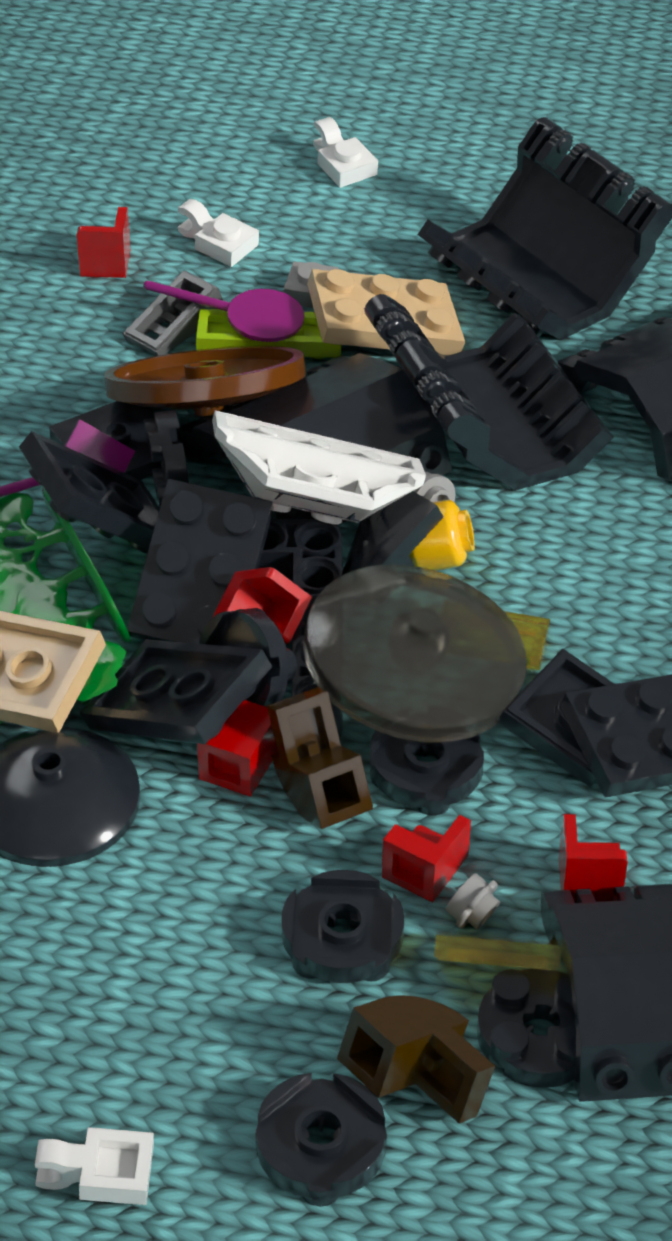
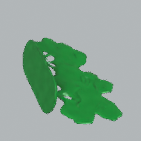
(32, 595)

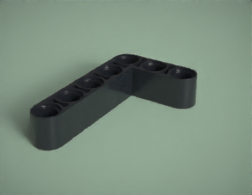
(311, 558)

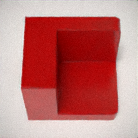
(105, 249)
(268, 591)
(240, 751)
(423, 858)
(589, 864)

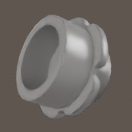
(473, 902)

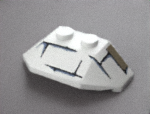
(314, 471)

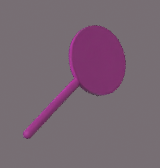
(255, 314)

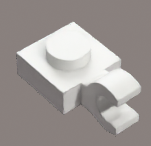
(342, 159)
(218, 238)
(109, 1166)

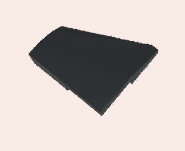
(392, 533)

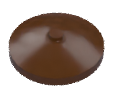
(205, 377)

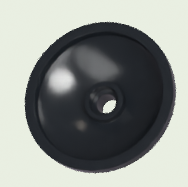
(64, 796)

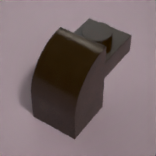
(312, 766)
(418, 1043)

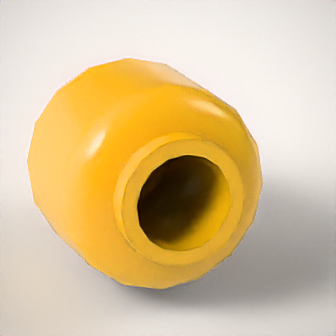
(448, 541)

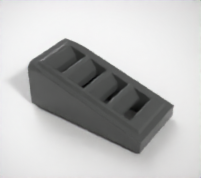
(164, 310)

